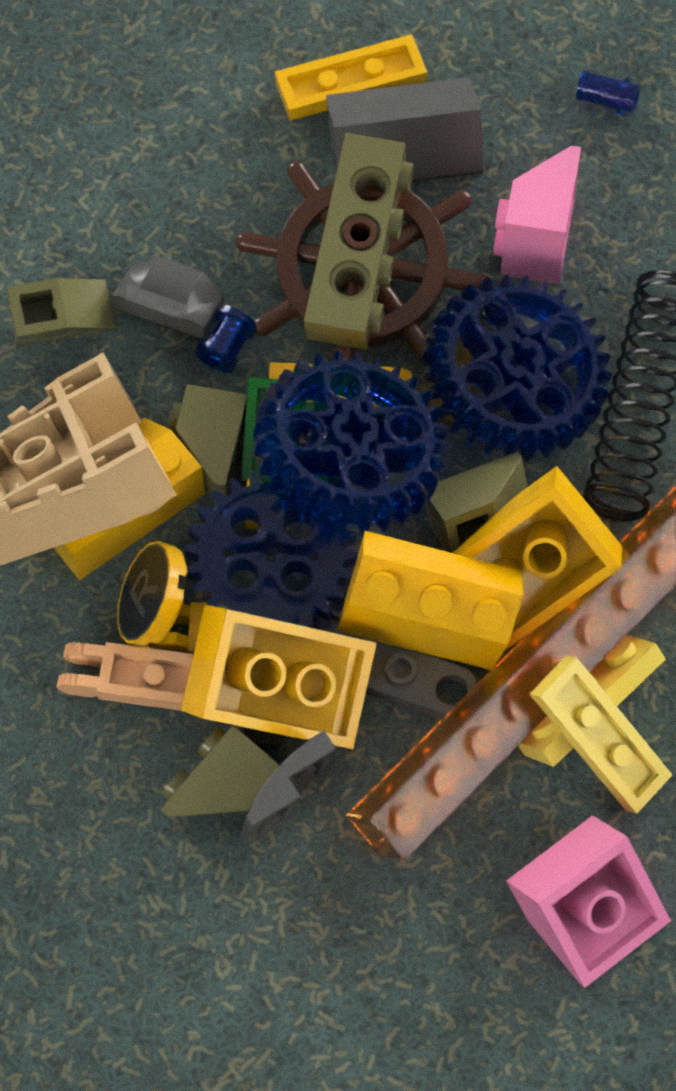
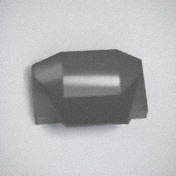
(169, 295)

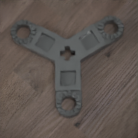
(395, 676)

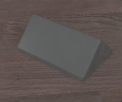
(433, 118)

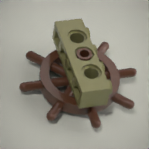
(360, 236)

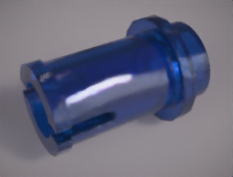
(608, 92)

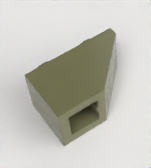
(58, 310)
(472, 498)
(225, 778)

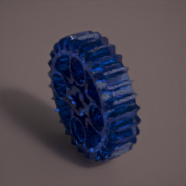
(522, 367)
(352, 436)

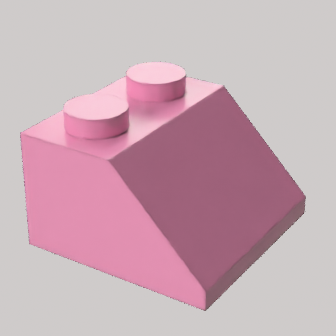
(537, 219)
(589, 899)

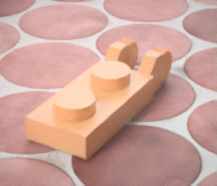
(128, 674)

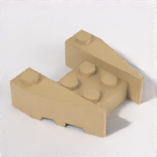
(75, 464)

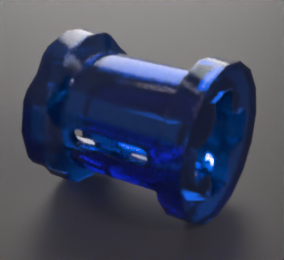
(226, 339)

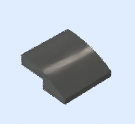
(279, 793)

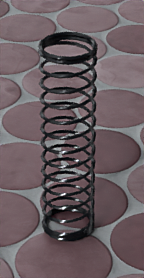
(663, 303)

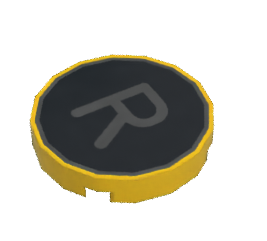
(150, 594)

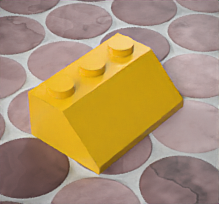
(187, 481)
(431, 601)

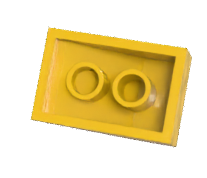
(555, 544)
(278, 676)

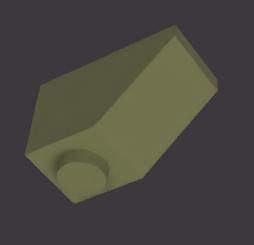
(213, 431)

